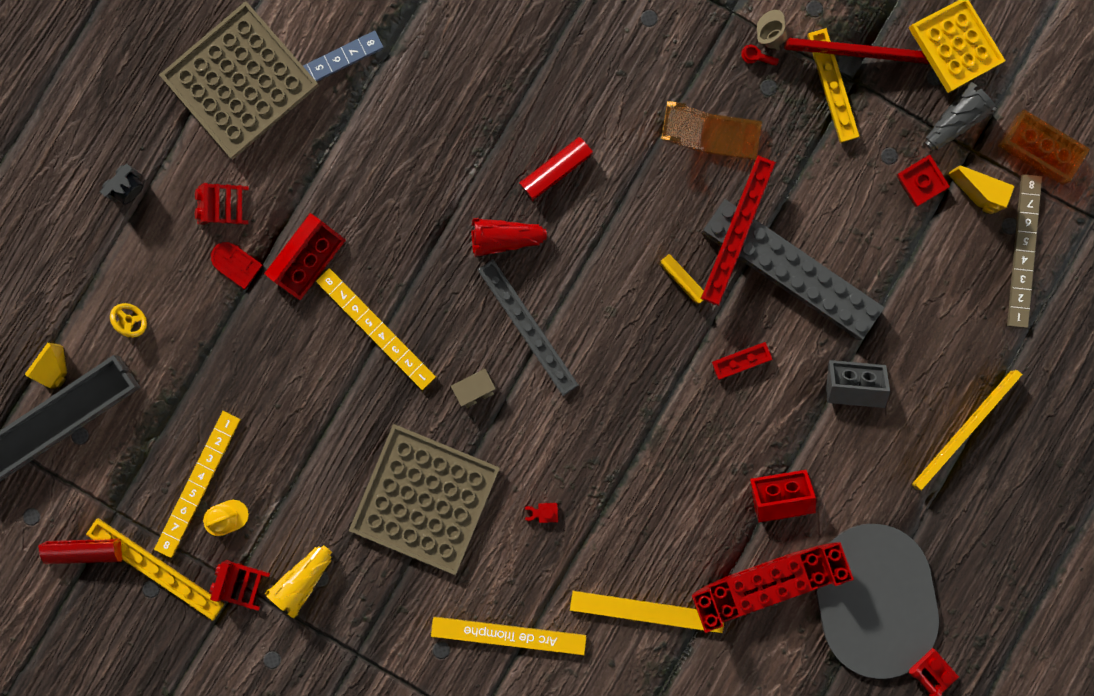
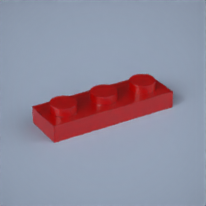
(741, 360)

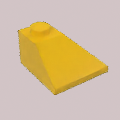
(49, 366)

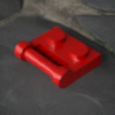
(938, 669)

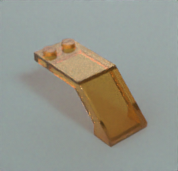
(711, 132)

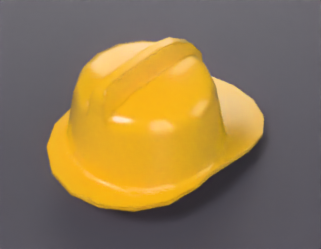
(225, 517)

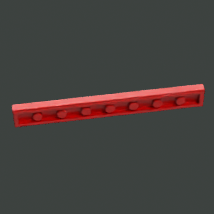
(855, 50)
(738, 230)

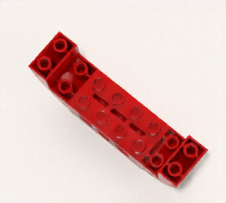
(771, 583)

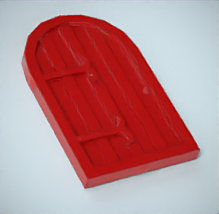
(235, 263)

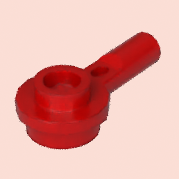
(751, 54)

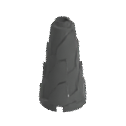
(960, 116)

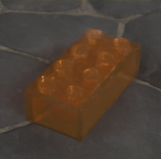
(1043, 147)

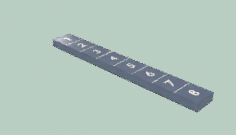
(344, 56)

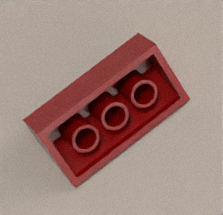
(305, 256)

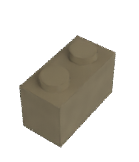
(473, 387)

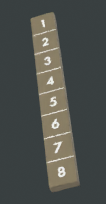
(1024, 251)

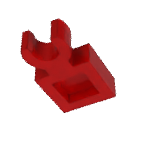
(546, 512)

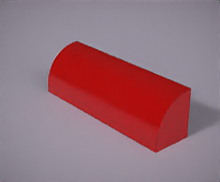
(556, 168)
(81, 551)

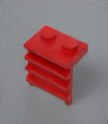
(208, 204)
(226, 579)

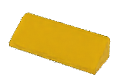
(682, 278)

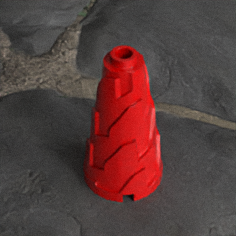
(500, 236)

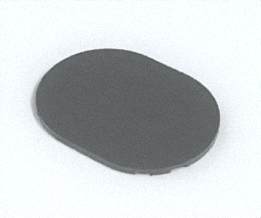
(888, 611)

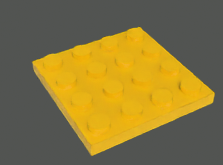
(956, 44)

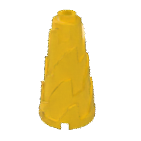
(299, 582)

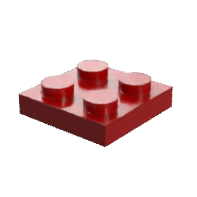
(922, 180)

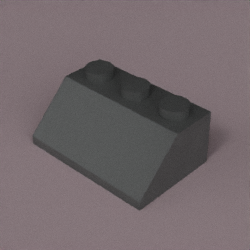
(857, 384)

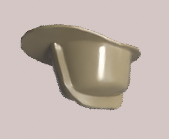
(772, 29)

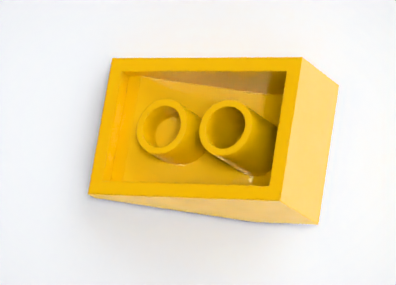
(982, 189)

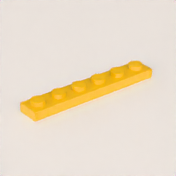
(834, 90)

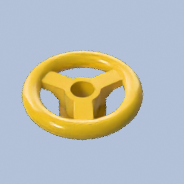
(126, 321)

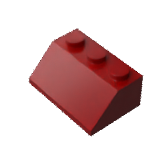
(783, 496)

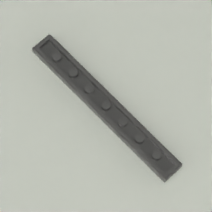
(528, 327)

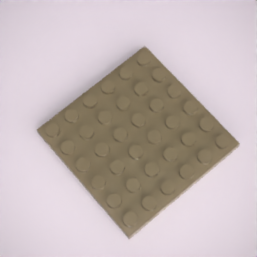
(239, 80)
(424, 499)

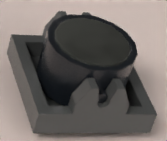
(123, 185)

